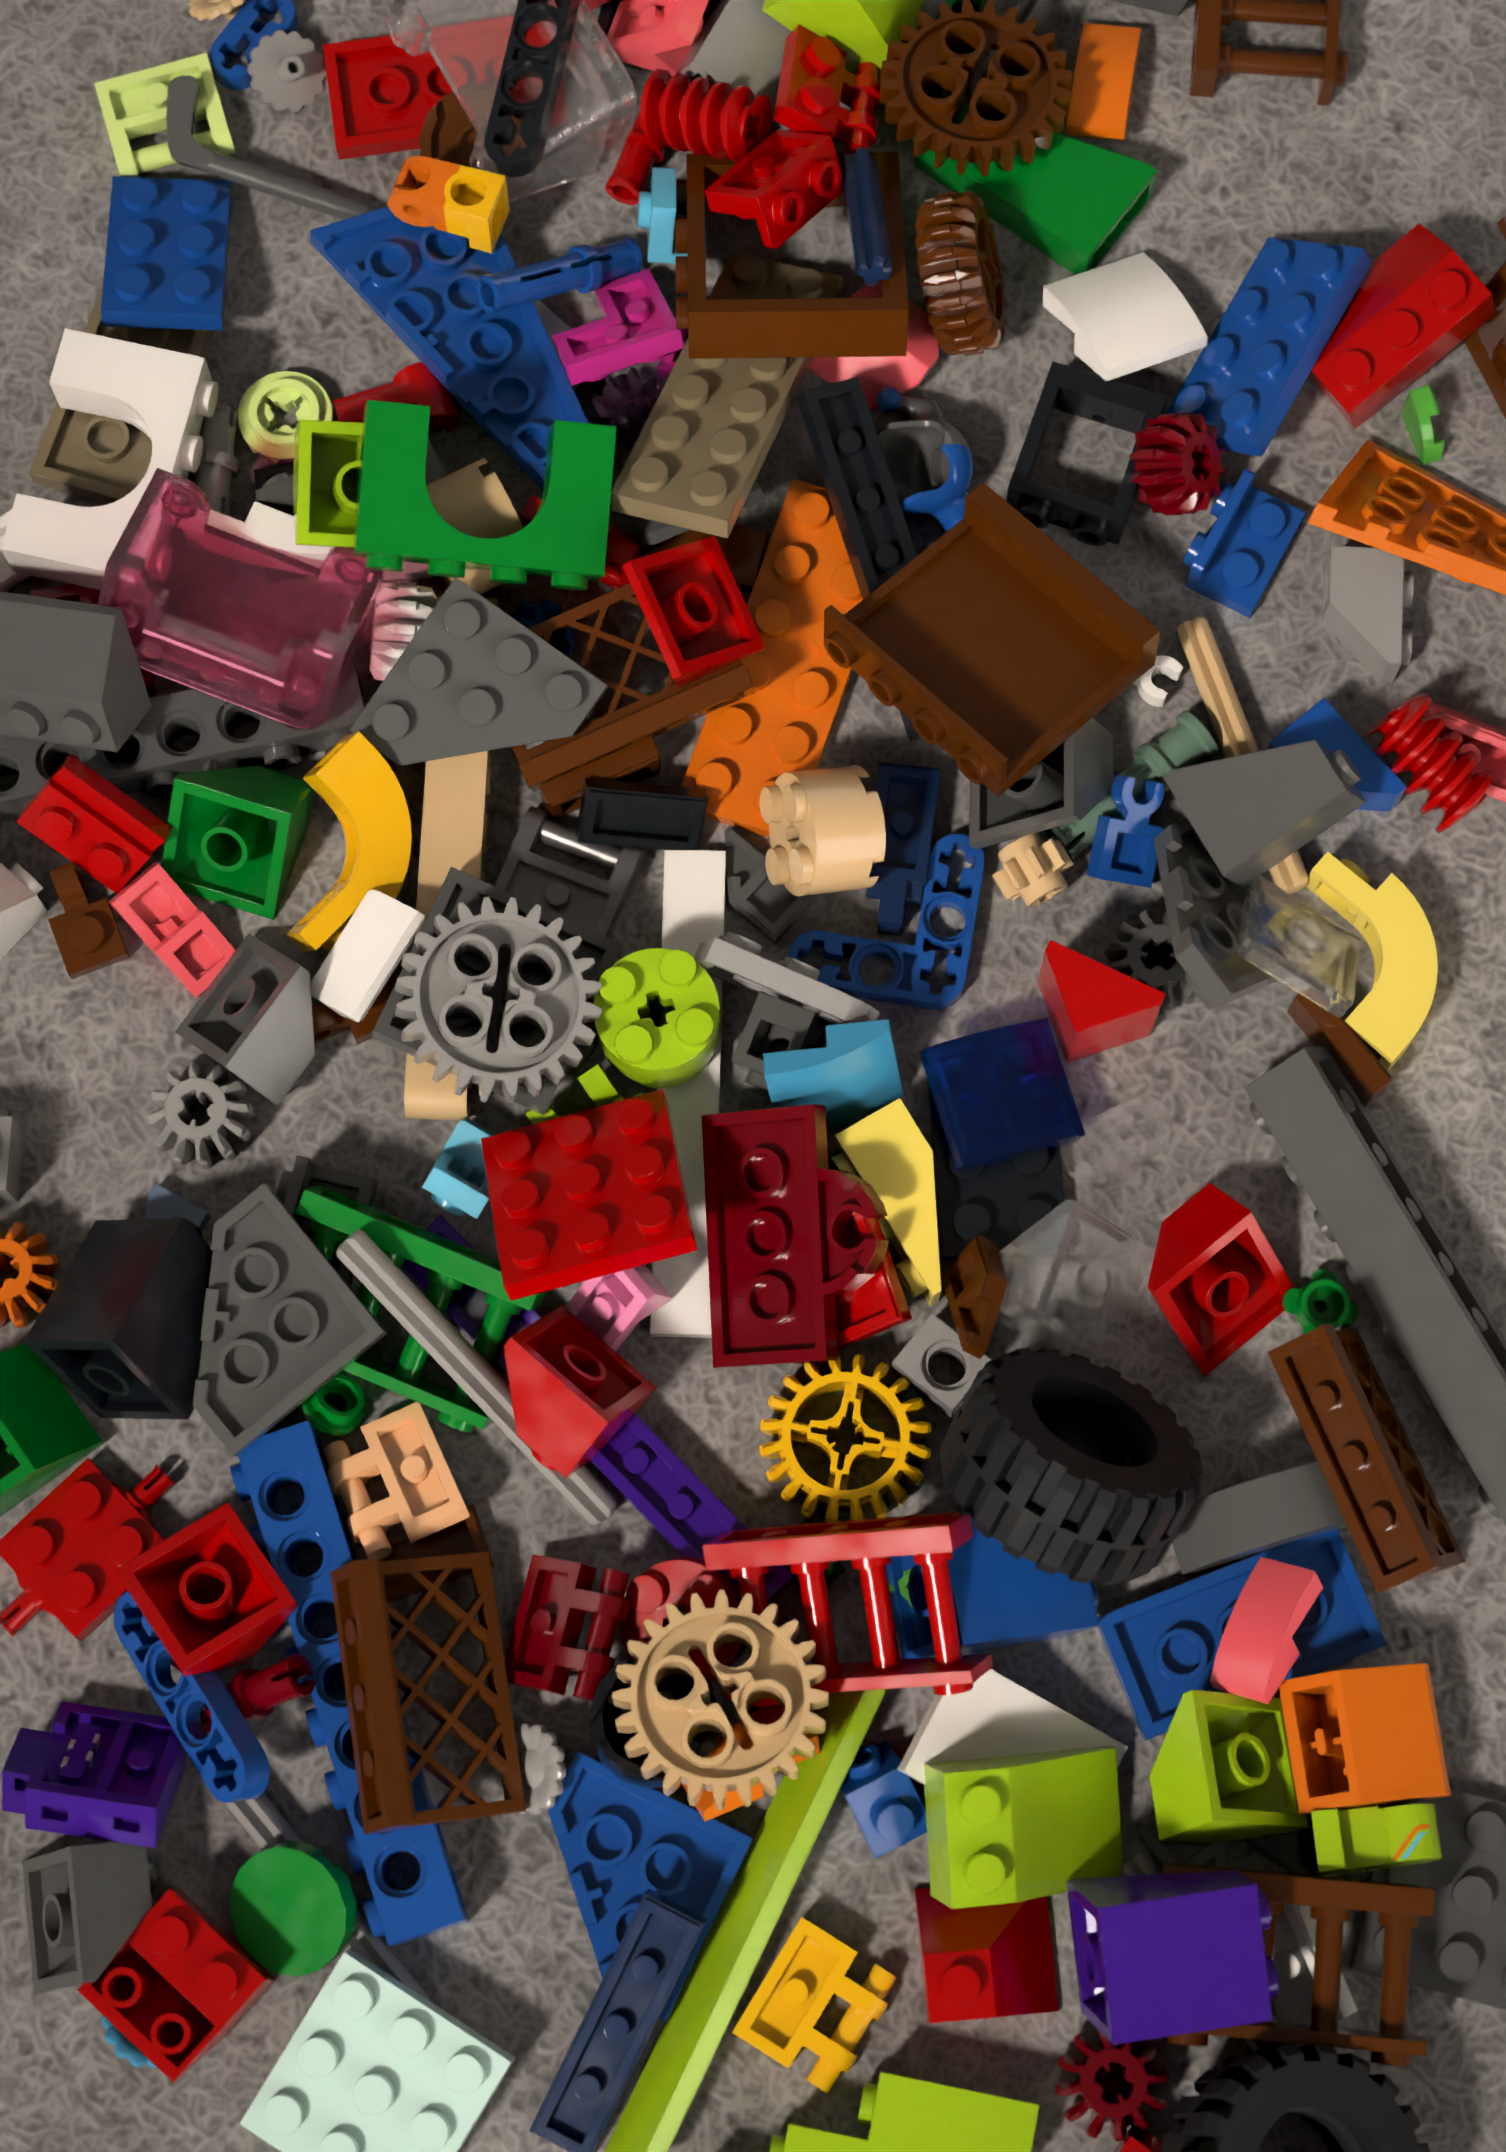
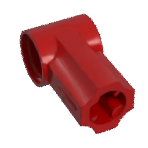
(409, 386)

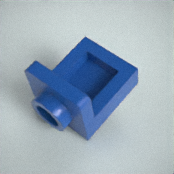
(883, 1800)

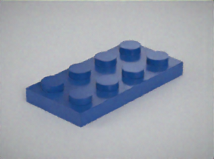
(1270, 339)
(1173, 1636)

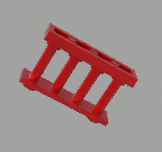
(870, 1548)

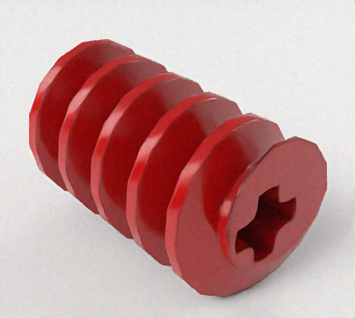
(703, 116)
(1431, 760)

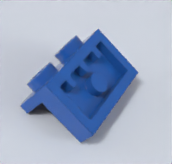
(1243, 545)

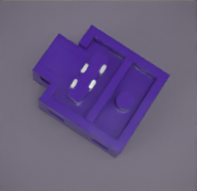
(96, 1774)

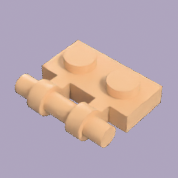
(415, 1476)

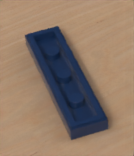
(618, 2024)

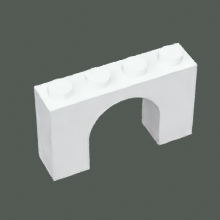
(126, 381)

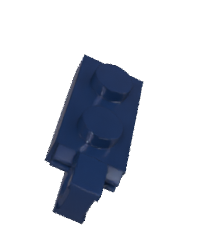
(909, 812)

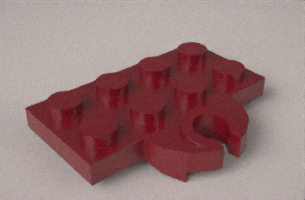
(780, 1236)

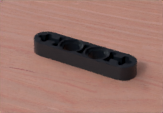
(529, 61)

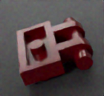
(551, 1622)

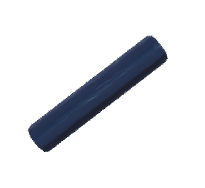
(866, 216)

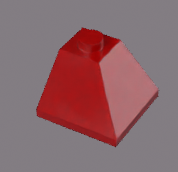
(1215, 1277)
(569, 1390)
(985, 1959)

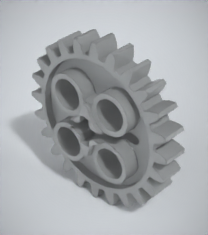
(443, 990)

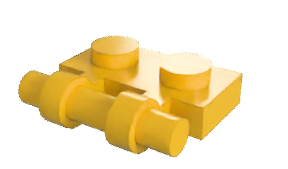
(797, 1992)

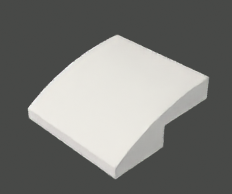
(1125, 316)

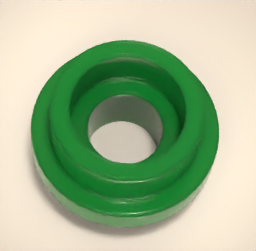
(344, 1394)

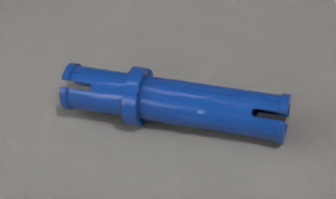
(578, 270)

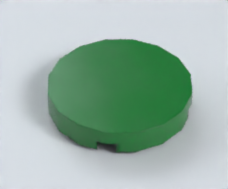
(292, 1908)

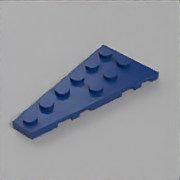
(427, 295)

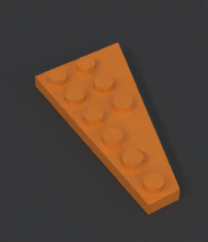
(1416, 517)

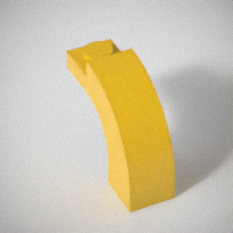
(376, 833)

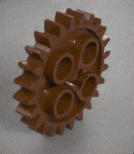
(945, 63)

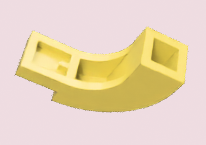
(1400, 949)

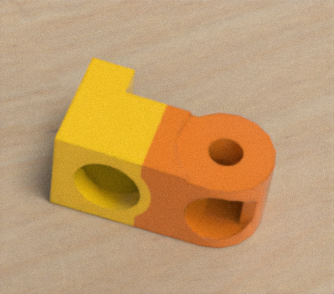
(451, 200)

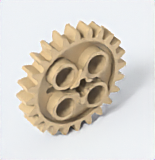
(669, 1726)

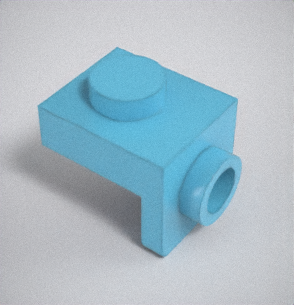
(658, 214)
(459, 1173)

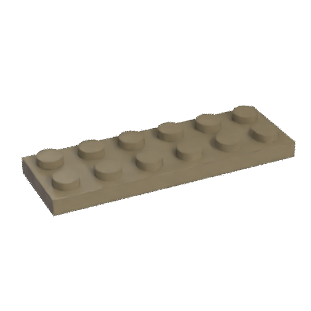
(717, 414)

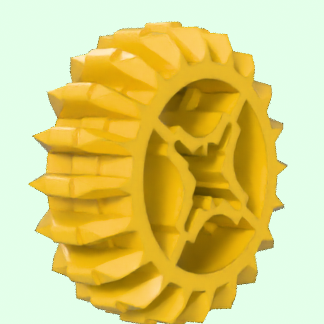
(816, 1434)

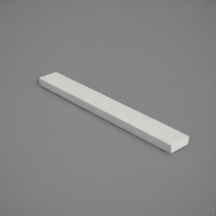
(691, 915)

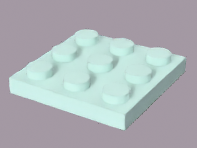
(376, 2072)

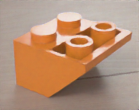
(1364, 1738)

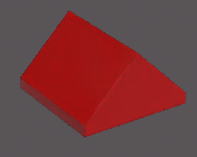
(694, 609)
(1093, 1003)
(209, 1593)

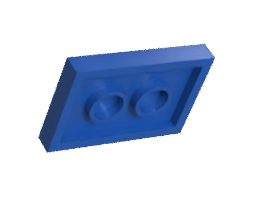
(166, 253)

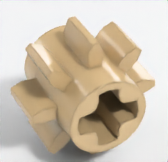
(1032, 870)

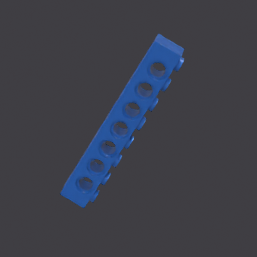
(265, 1467)

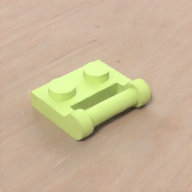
(137, 107)

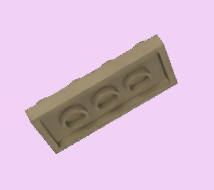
(101, 454)

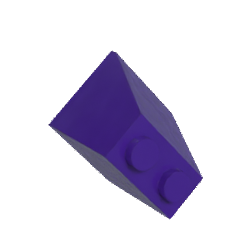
(1171, 1953)

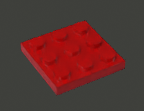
(587, 1195)

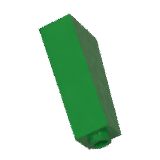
(1063, 203)

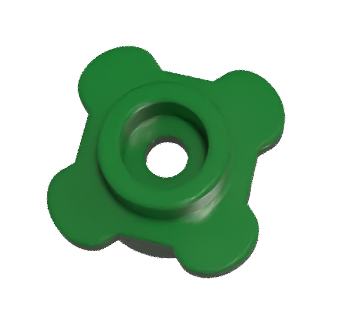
(1324, 1288)

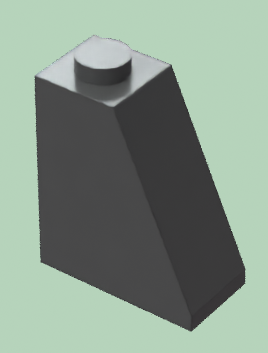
(1265, 803)

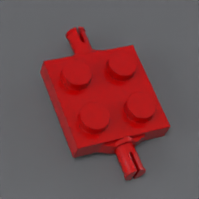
(74, 1543)

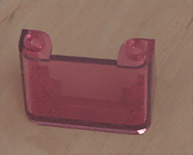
(233, 611)

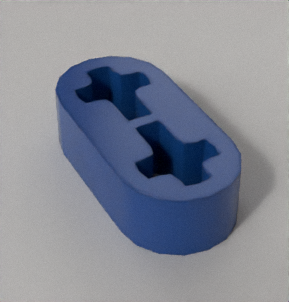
(243, 32)

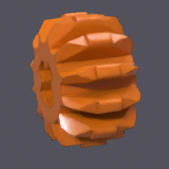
(33, 1265)

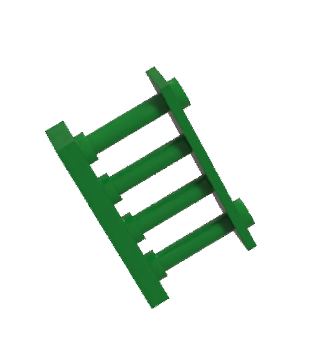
(448, 1269)

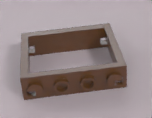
(786, 325)

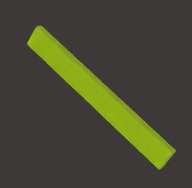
(742, 1930)

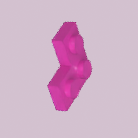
(633, 331)

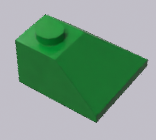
(236, 835)

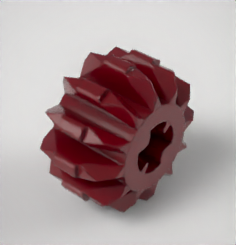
(1177, 463)
(1091, 2092)

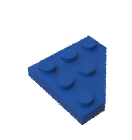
(635, 1840)

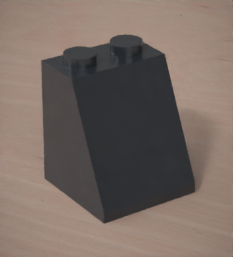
(130, 1318)

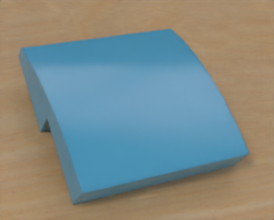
(848, 1076)

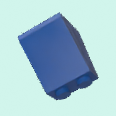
(995, 1601)

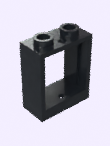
(1099, 401)

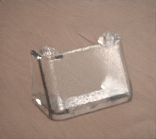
(469, 47)

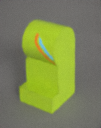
(1375, 1838)

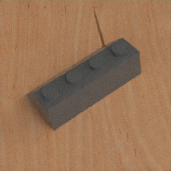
(68, 673)

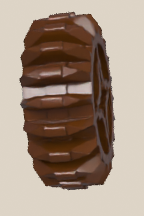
(960, 273)

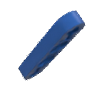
(228, 1757)

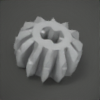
(183, 1132)

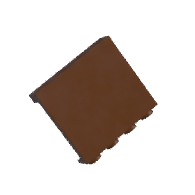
(994, 643)

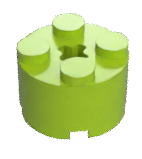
(649, 983)

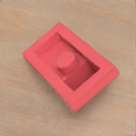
(656, 32)

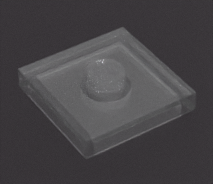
(1299, 946)

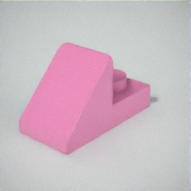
(617, 1303)

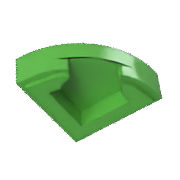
(1416, 415)

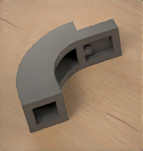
(1256, 1518)

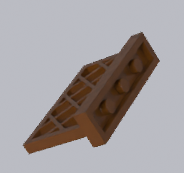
(644, 718)
(1365, 1456)
(375, 1701)

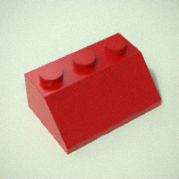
(1399, 324)

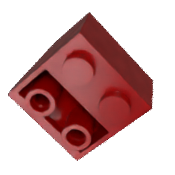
(177, 1985)

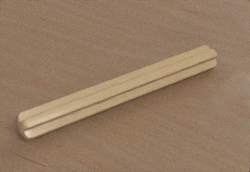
(1229, 721)

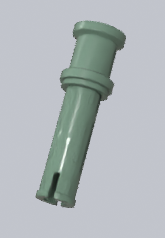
(1177, 748)

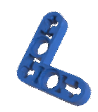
(910, 960)

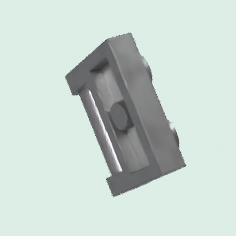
(564, 889)

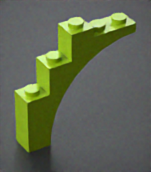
(923, 2117)

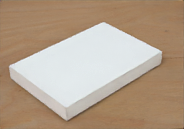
(995, 1722)

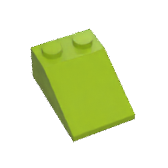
(1021, 1825)

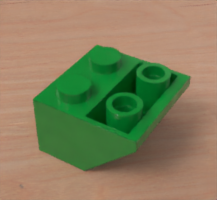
(39, 1426)

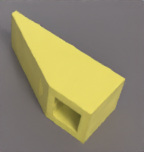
(899, 1166)

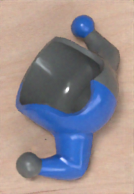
(925, 458)

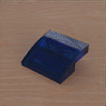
(1002, 1093)

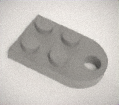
(793, 981)

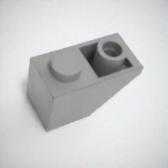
(1365, 607)

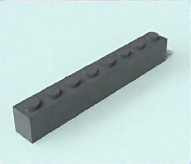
(1392, 1255)

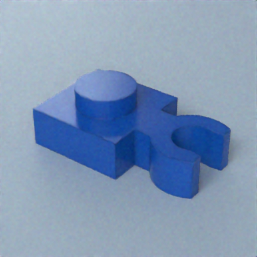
(1125, 844)

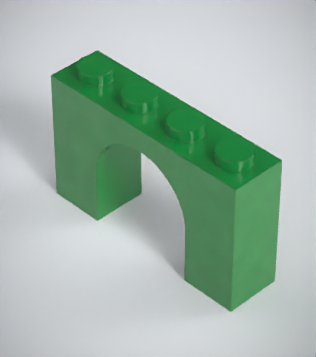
(401, 524)

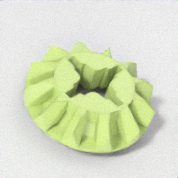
(285, 392)

